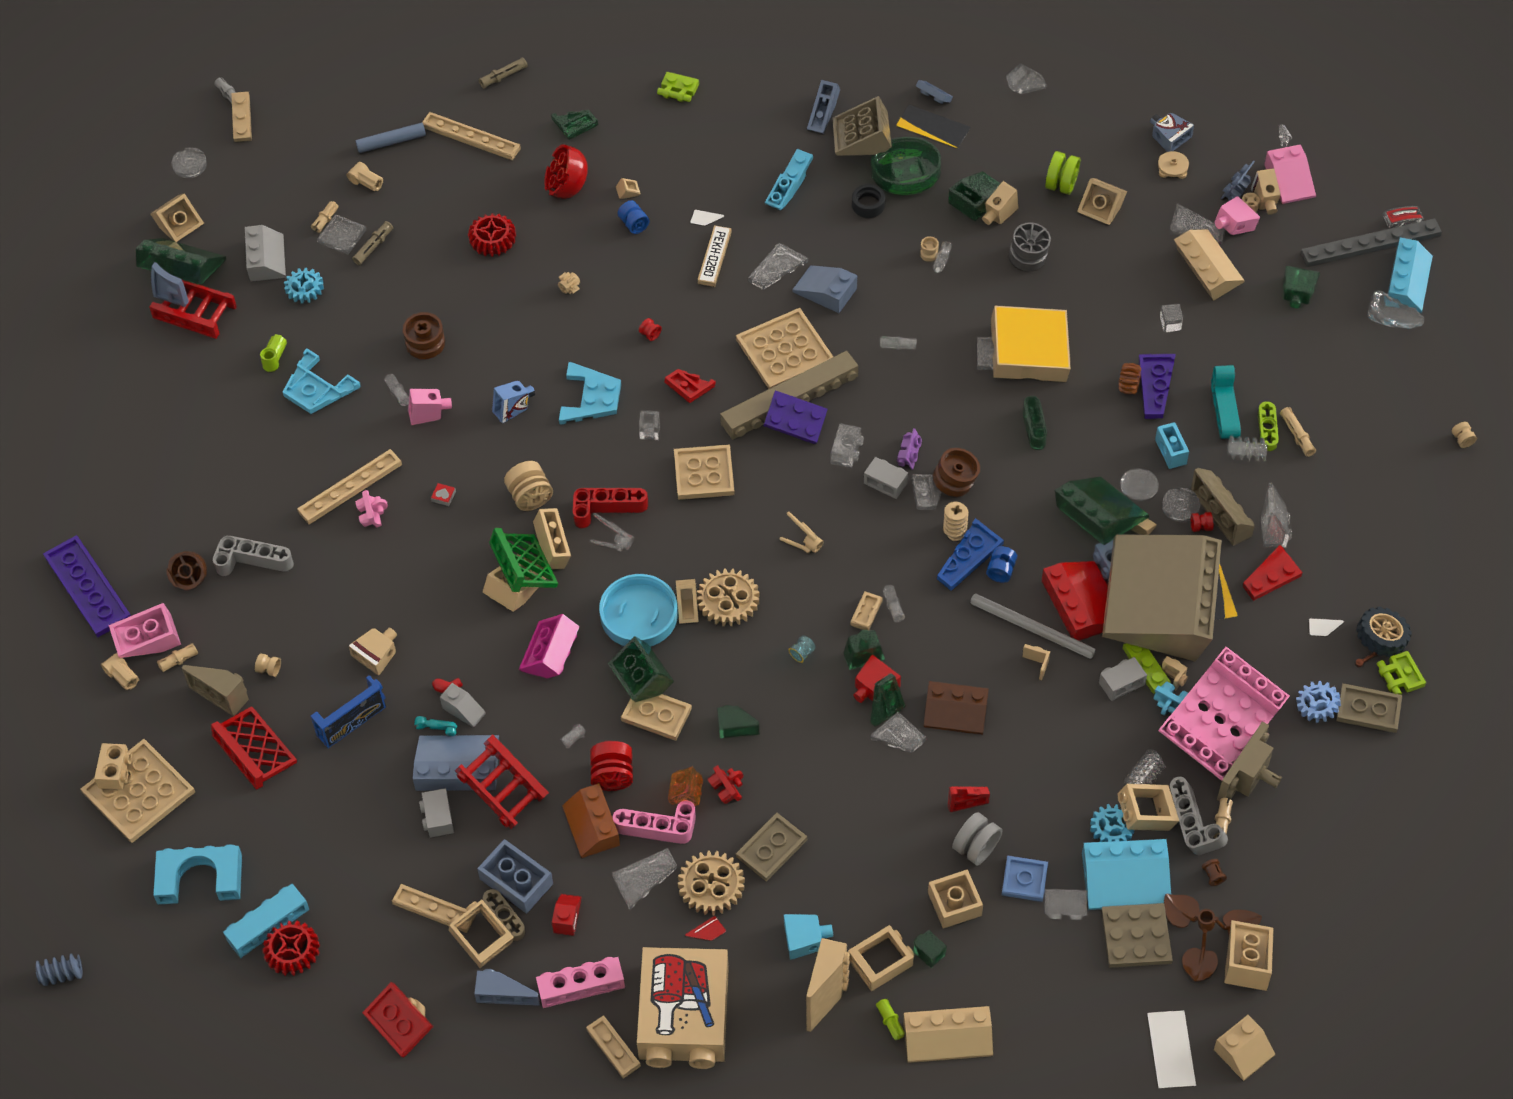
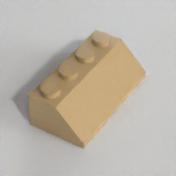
(1208, 262)
(948, 1034)

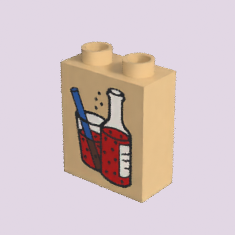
(683, 1006)

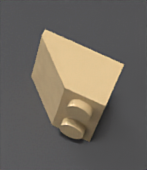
(1101, 201)
(177, 217)
(1244, 1047)

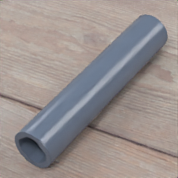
(390, 137)

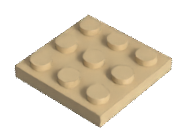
(704, 472)

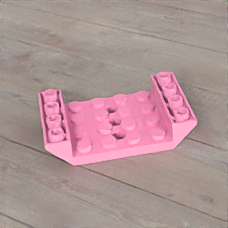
(1236, 695)

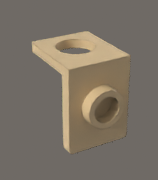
(1037, 654)

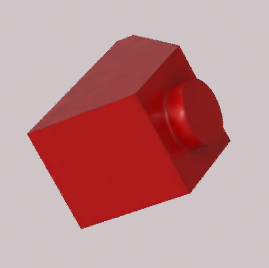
(566, 914)

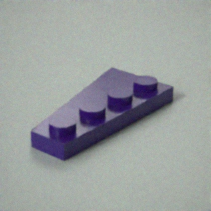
(1155, 382)

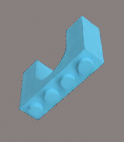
(173, 863)

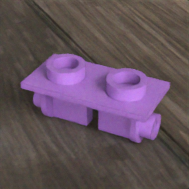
(911, 443)

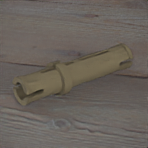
(486, 80)
(385, 229)

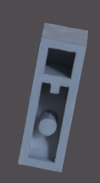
(823, 106)
(500, 989)

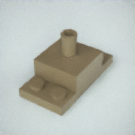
(1250, 766)

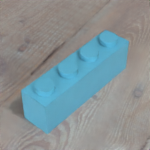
(255, 924)

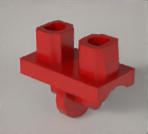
(720, 777)

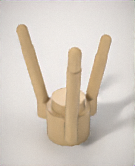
(812, 541)

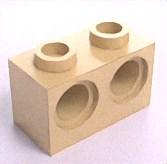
(108, 766)

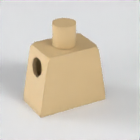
(1001, 204)

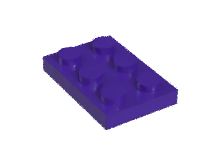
(795, 417)

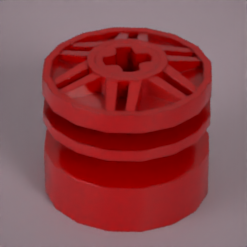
(611, 765)

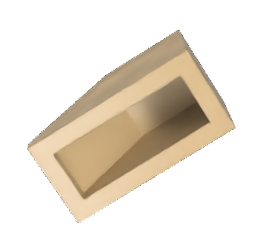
(687, 601)

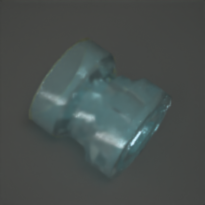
(802, 648)

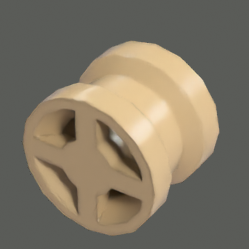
(1251, 200)

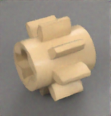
(569, 283)

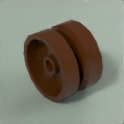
(424, 335)
(956, 472)

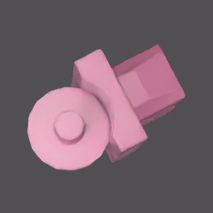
(374, 508)

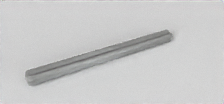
(1033, 626)

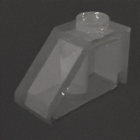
(1025, 80)

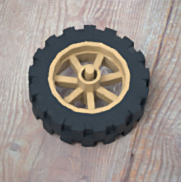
(1378, 638)

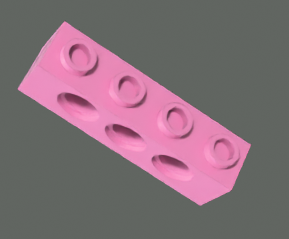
(574, 991)

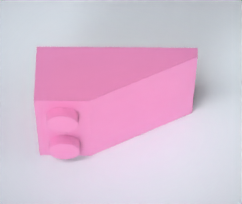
(1291, 173)
(145, 633)

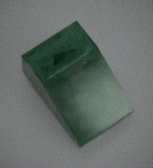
(972, 193)

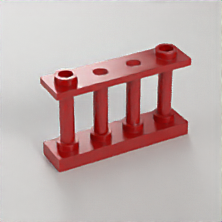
(194, 321)
(507, 762)

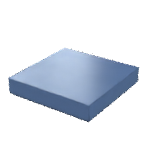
(1024, 878)

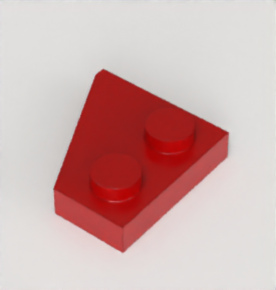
(967, 797)

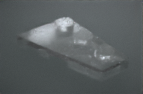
(640, 877)

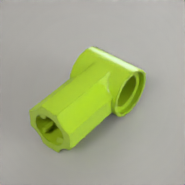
(272, 353)

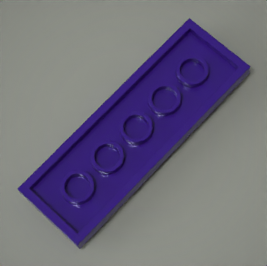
(86, 585)

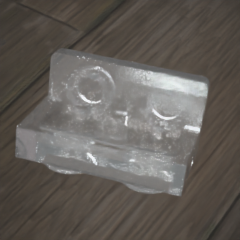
(1065, 902)

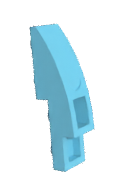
(790, 180)

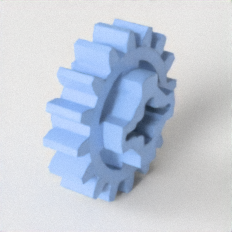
(1319, 702)

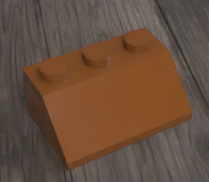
(591, 821)

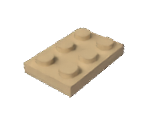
(658, 715)

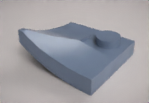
(168, 286)

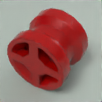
(650, 329)

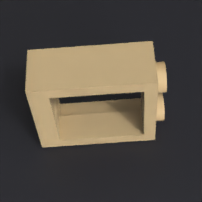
(1164, 805)
(495, 948)
(864, 970)

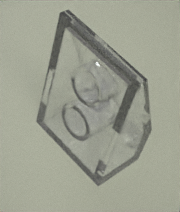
(1275, 519)

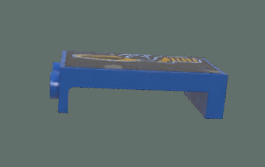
(350, 715)

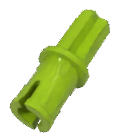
(890, 1019)

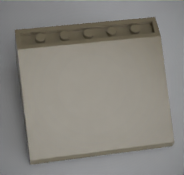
(1163, 592)

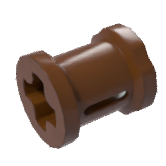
(1214, 872)

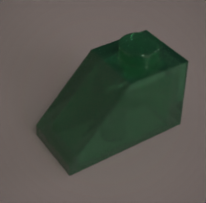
(736, 722)

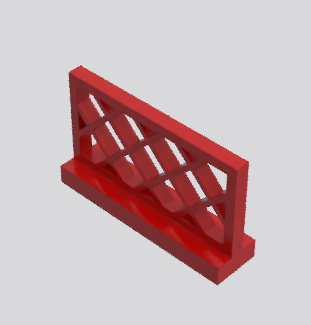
(241, 758)

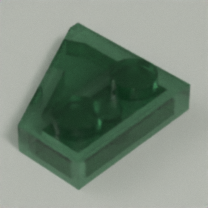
(575, 122)
(886, 699)

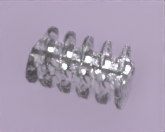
(1247, 448)
(1146, 769)

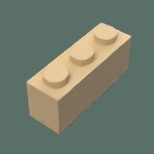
(552, 538)

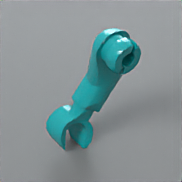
(449, 727)

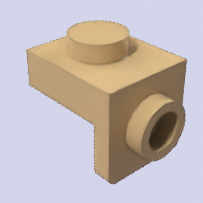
(1175, 670)

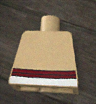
(1267, 189)
(374, 649)

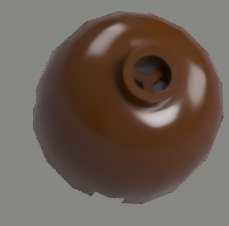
(186, 570)

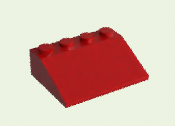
(1078, 596)

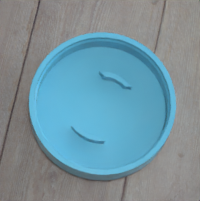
(639, 608)

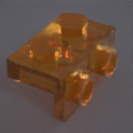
(685, 785)

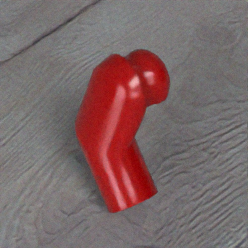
(441, 685)

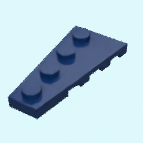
(969, 554)

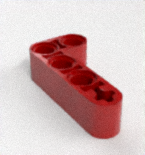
(633, 501)

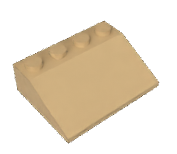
(827, 980)

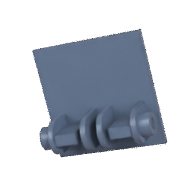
(1239, 183)

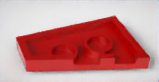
(1272, 574)

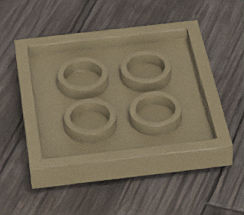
(1136, 935)

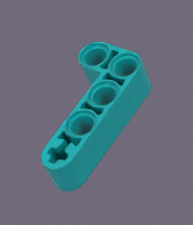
(1225, 402)

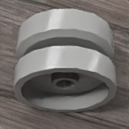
(977, 838)

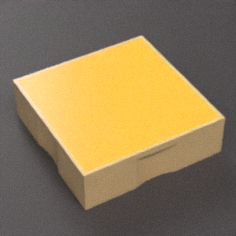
(1030, 343)

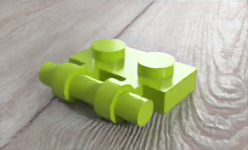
(678, 87)
(1406, 670)

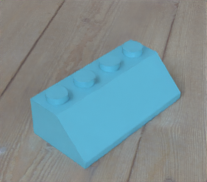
(1410, 273)

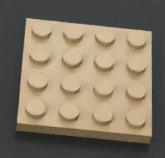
(783, 347)
(146, 797)

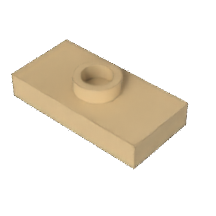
(866, 611)

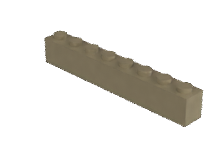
(805, 386)

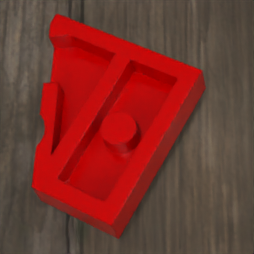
(688, 385)

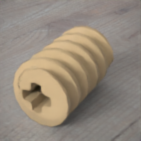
(955, 521)

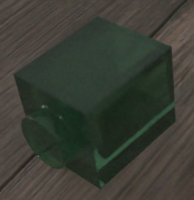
(929, 948)

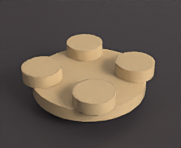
(1173, 165)

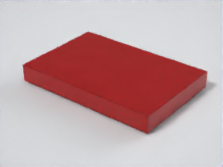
(397, 1019)

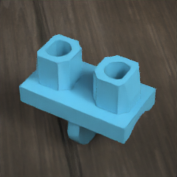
(1167, 699)

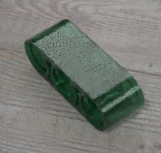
(1034, 422)

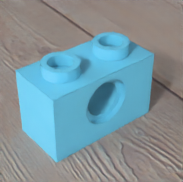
(1172, 445)

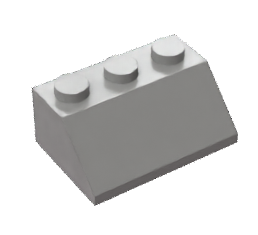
(264, 253)

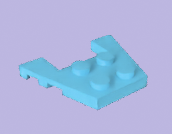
(310, 390)
(599, 394)

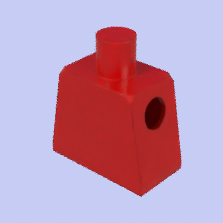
(870, 674)

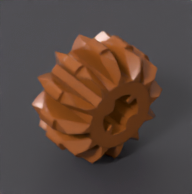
(1129, 378)

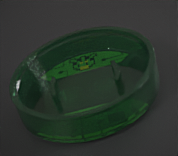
(907, 166)

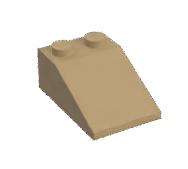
(498, 589)
(1249, 955)

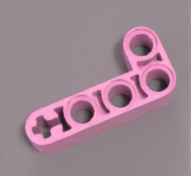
(654, 821)

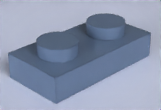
(929, 89)

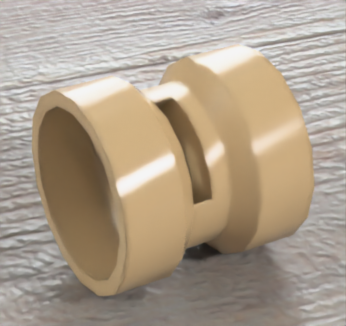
(929, 248)
(1463, 433)
(267, 665)

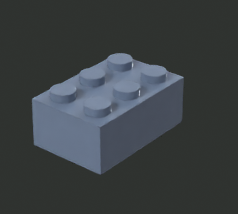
(515, 876)

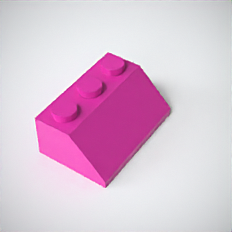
(549, 647)

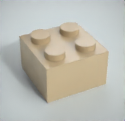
(955, 899)

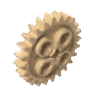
(715, 606)
(715, 866)

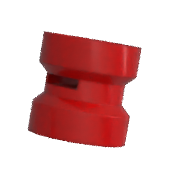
(1202, 521)

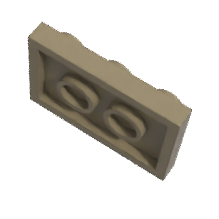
(1369, 708)
(771, 847)

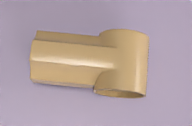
(361, 174)
(119, 670)

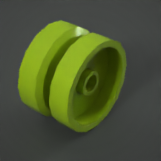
(1062, 172)

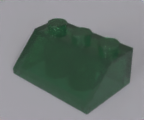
(640, 670)

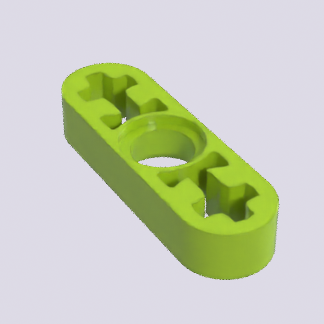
(1271, 419)

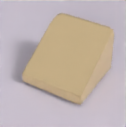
(627, 188)
(1144, 527)

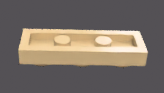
(241, 116)
(613, 1046)

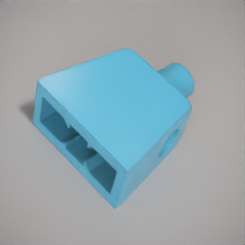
(804, 934)

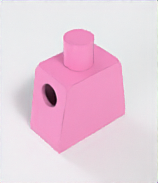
(1236, 217)
(426, 405)

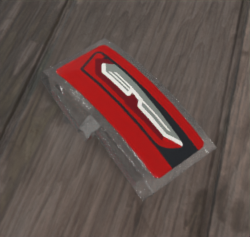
(1402, 215)

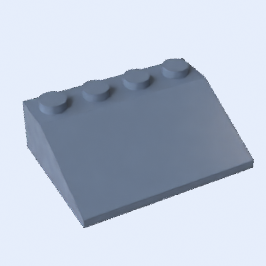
(441, 755)

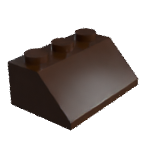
(956, 707)

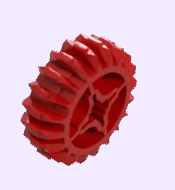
(492, 234)
(281, 960)

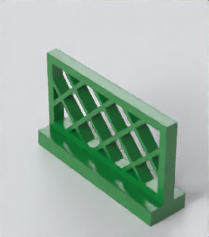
(510, 562)

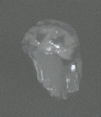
(1392, 313)

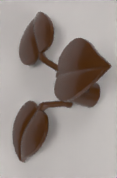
(1183, 909)

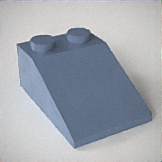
(827, 286)

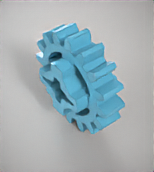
(304, 285)
(1111, 823)

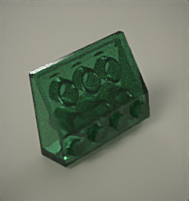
(178, 259)
(1099, 508)

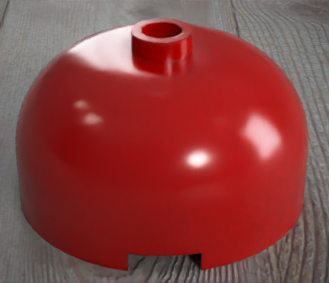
(571, 172)

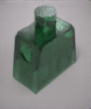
(1299, 285)
(861, 648)

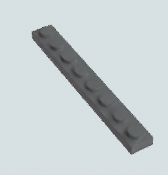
(1369, 242)

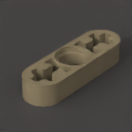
(504, 906)

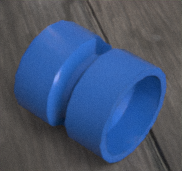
(633, 217)
(1001, 564)

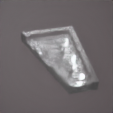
(1187, 220)
(776, 264)

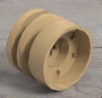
(528, 485)

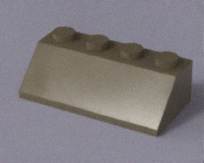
(1220, 502)

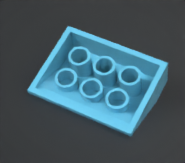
(1126, 872)

